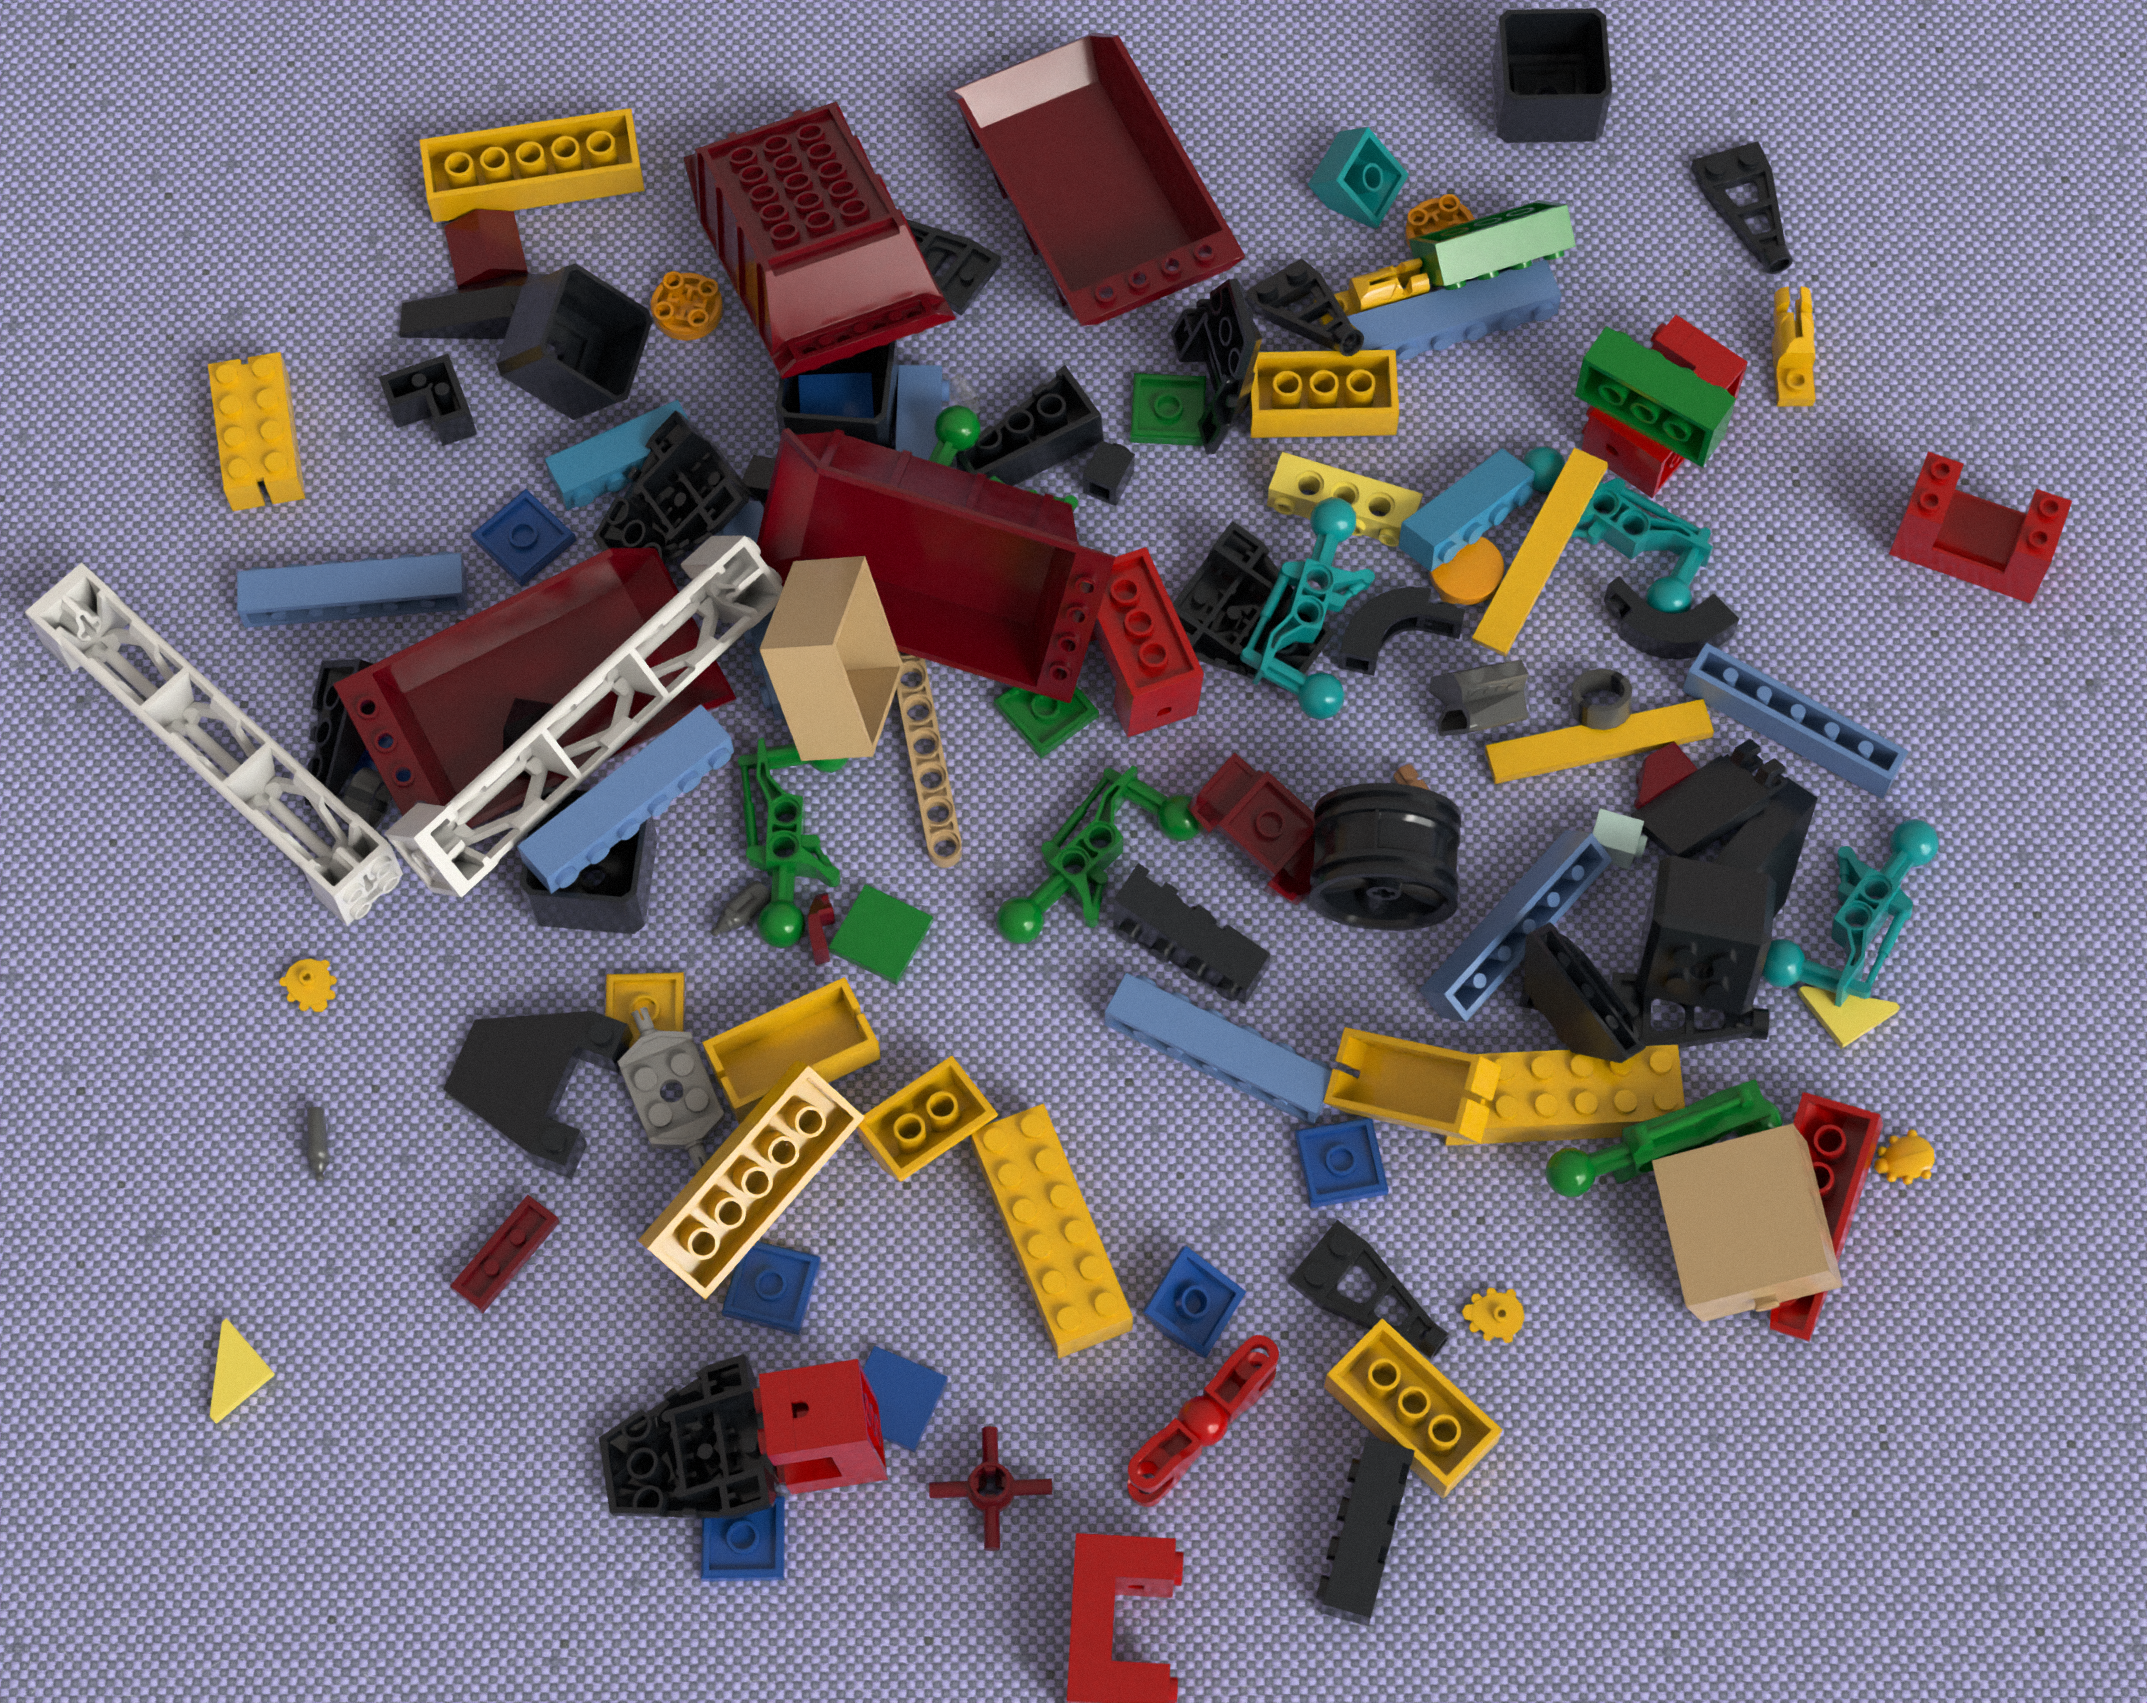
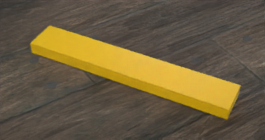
(1540, 552)
(1584, 745)

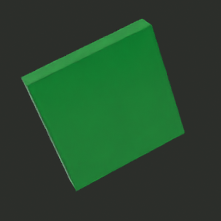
(1167, 409)
(1043, 720)
(881, 934)

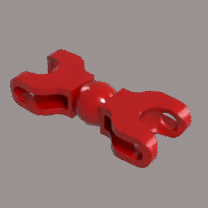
(1202, 1421)

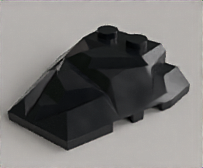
(1229, 342)
(676, 496)
(1225, 602)
(692, 1451)

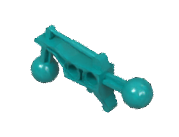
(1690, 542)
(1319, 693)
(1912, 845)

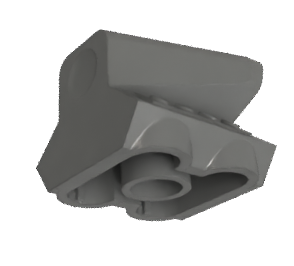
(1481, 697)

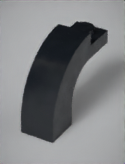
(1392, 614)
(1666, 633)

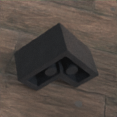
(427, 392)

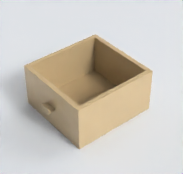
(832, 658)
(1747, 1223)

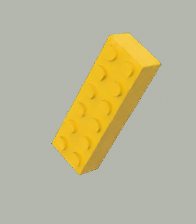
(532, 164)
(1578, 1095)
(751, 1179)
(1051, 1231)

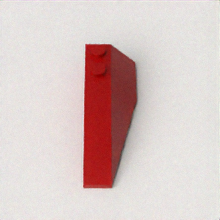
(1841, 1153)

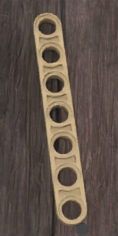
(925, 763)

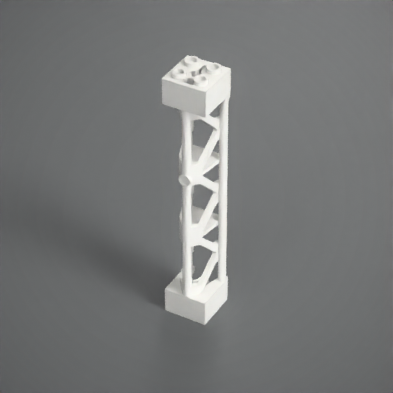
(726, 584)
(84, 627)

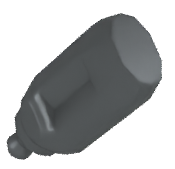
(742, 907)
(317, 1142)

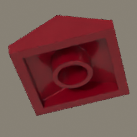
(485, 246)

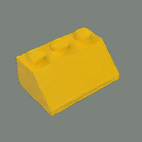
(924, 1119)

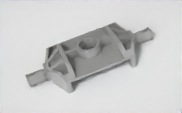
(666, 1059)

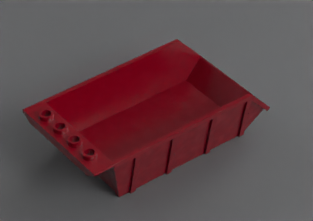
(1096, 178)
(812, 240)
(958, 560)
(456, 688)

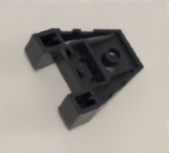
(518, 1071)

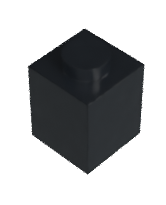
(1108, 472)

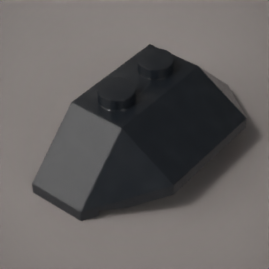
(1577, 998)

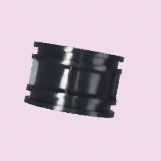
(1385, 857)

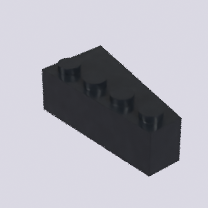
(1037, 434)
(1188, 937)
(1366, 1531)

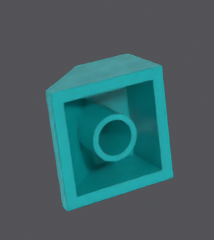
(1358, 177)

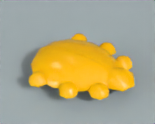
(309, 984)
(1905, 1158)
(1495, 1314)

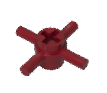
(990, 1504)

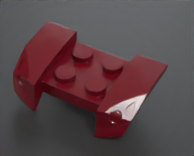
(1262, 823)

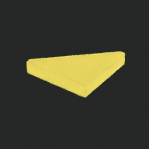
(1851, 1019)
(237, 1372)

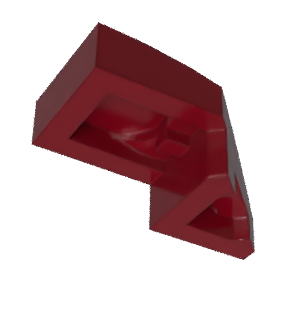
(1661, 772)
(820, 915)

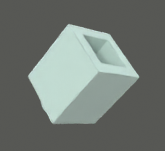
(1620, 837)

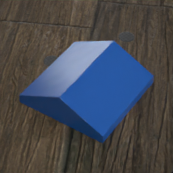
(1193, 1302)

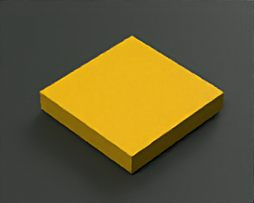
(659, 992)

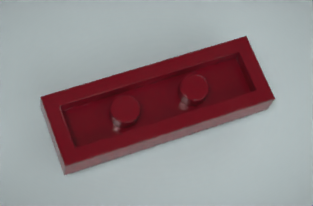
(505, 1254)

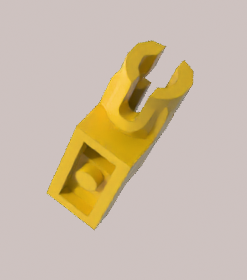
(1381, 288)
(1793, 349)

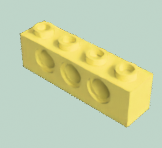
(1364, 493)

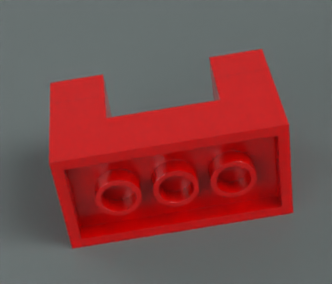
(1636, 456)
(1978, 537)
(1146, 647)
(821, 1426)
(1105, 1569)

